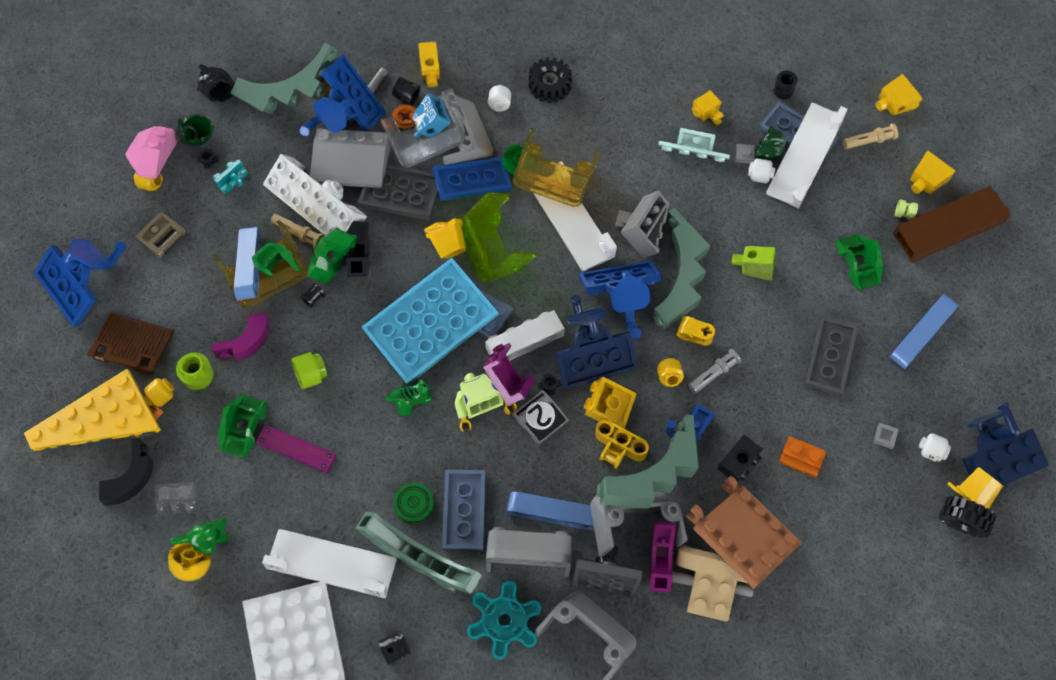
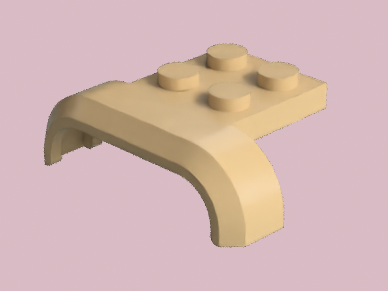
(712, 583)

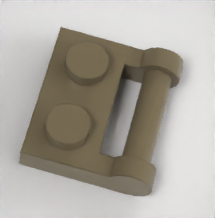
(156, 231)

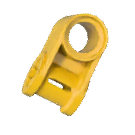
(694, 331)

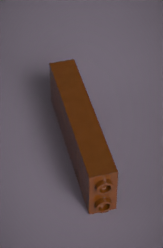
(951, 224)

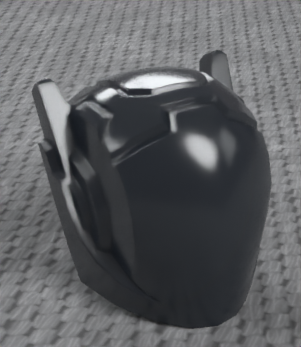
(215, 83)

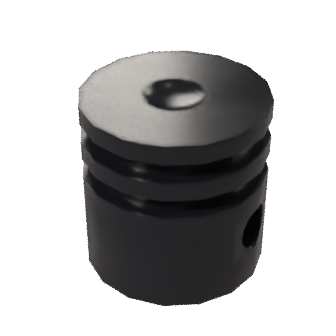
(785, 84)
(406, 90)
(399, 645)

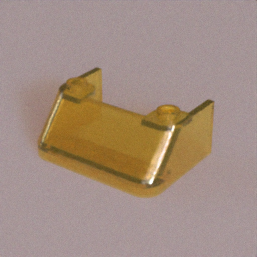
(552, 178)
(284, 273)

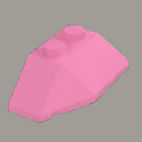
(151, 150)

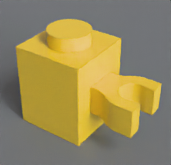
(708, 107)

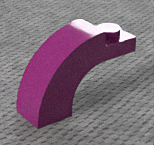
(248, 342)
(661, 556)

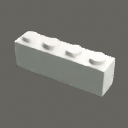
(529, 335)

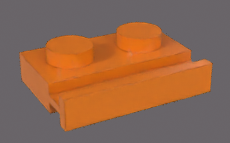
(802, 457)

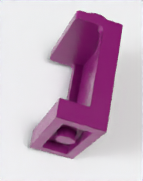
(505, 376)

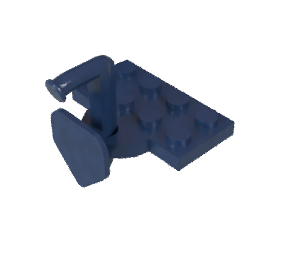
(597, 355)
(1004, 450)

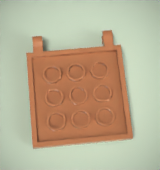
(745, 534)

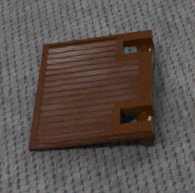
(130, 342)

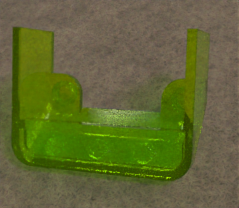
(484, 242)

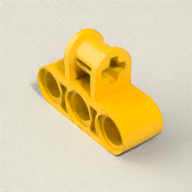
(615, 451)

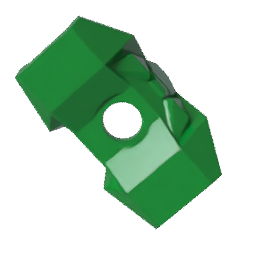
(270, 255)
(326, 269)
(870, 272)
(231, 438)

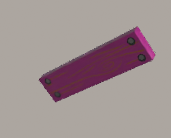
(296, 449)

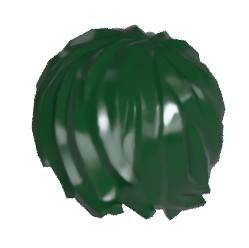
(195, 130)
(772, 145)

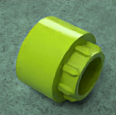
(309, 369)
(200, 378)

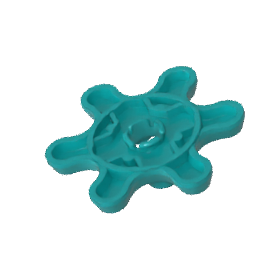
(504, 605)

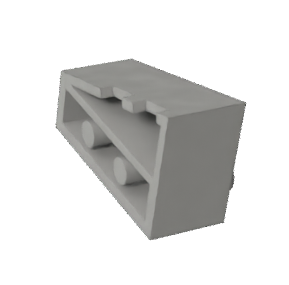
(646, 223)

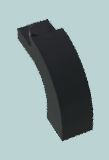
(359, 256)
(132, 481)

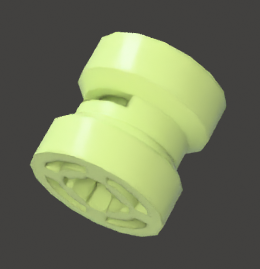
(906, 209)

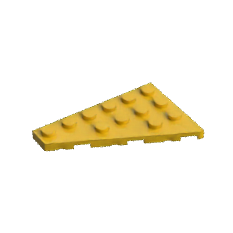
(108, 411)

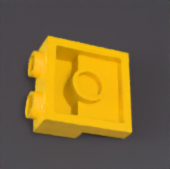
(609, 402)

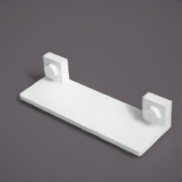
(805, 154)
(309, 197)
(579, 233)
(331, 562)

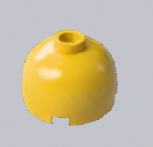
(188, 563)

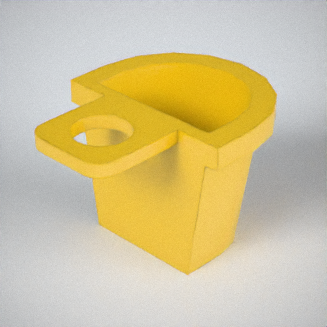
(447, 237)
(979, 488)

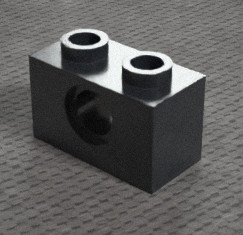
(743, 448)

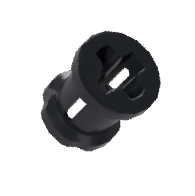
(312, 295)

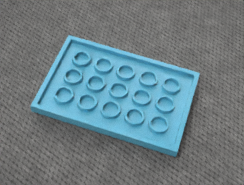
(430, 321)

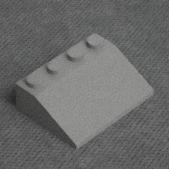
(350, 157)

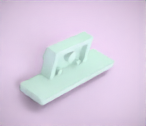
(695, 142)

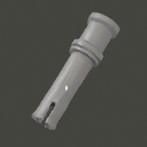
(720, 367)

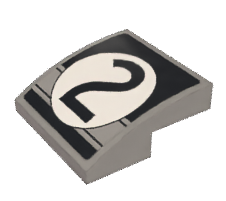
(540, 417)

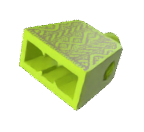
(756, 261)

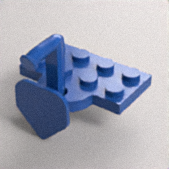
(346, 100)
(68, 275)
(626, 288)

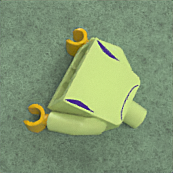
(476, 397)

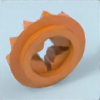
(404, 110)

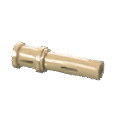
(878, 135)
(304, 234)

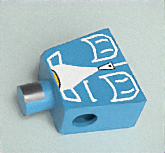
(430, 117)

